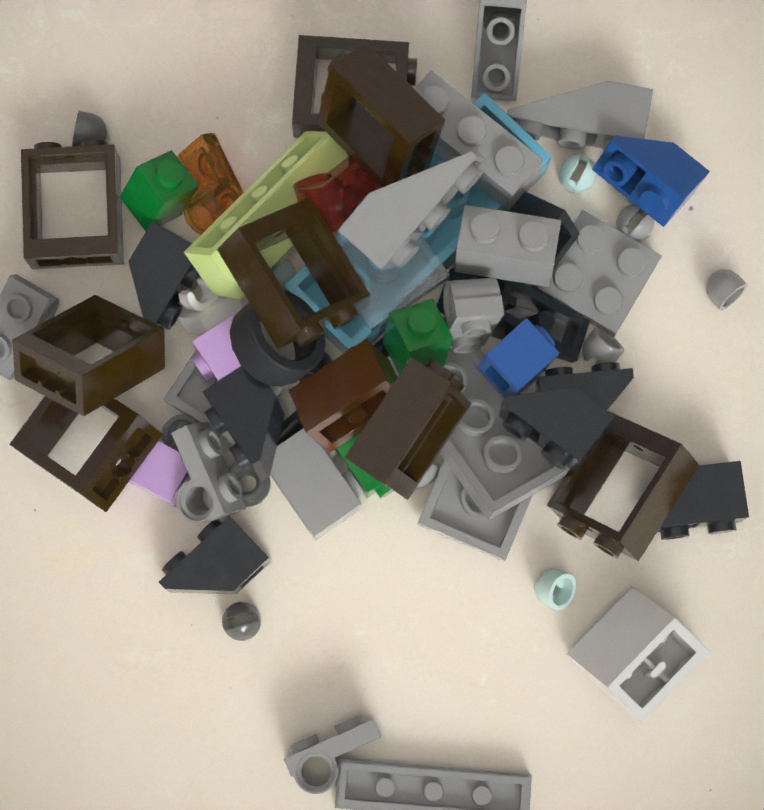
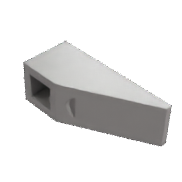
(498, 48)
(587, 115)
(397, 214)

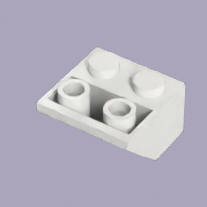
(638, 654)

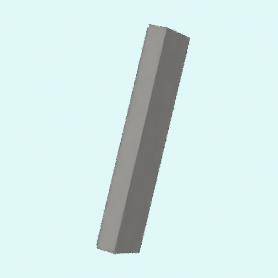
(418, 787)

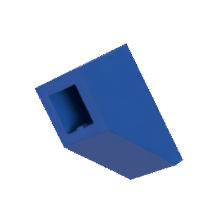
(651, 174)
(518, 359)

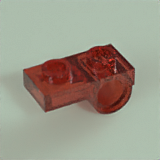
(337, 191)

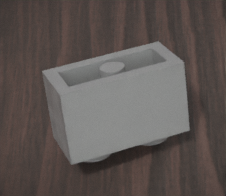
(507, 245)
(314, 484)

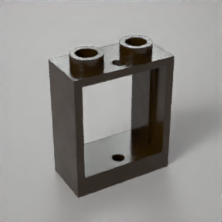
(320, 47)
(378, 116)
(70, 251)
(322, 257)
(48, 363)
(410, 426)
(99, 478)
(580, 488)

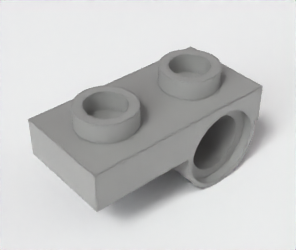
(21, 309)
(471, 312)
(204, 460)
(350, 736)

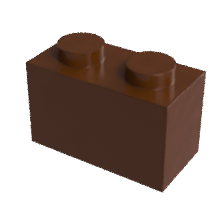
(343, 394)

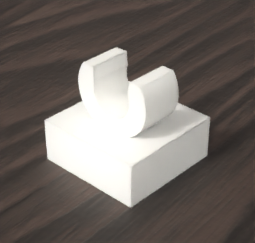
(206, 312)

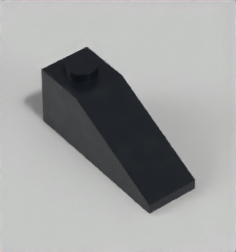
(524, 302)

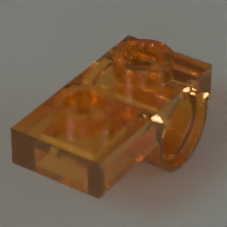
(216, 182)

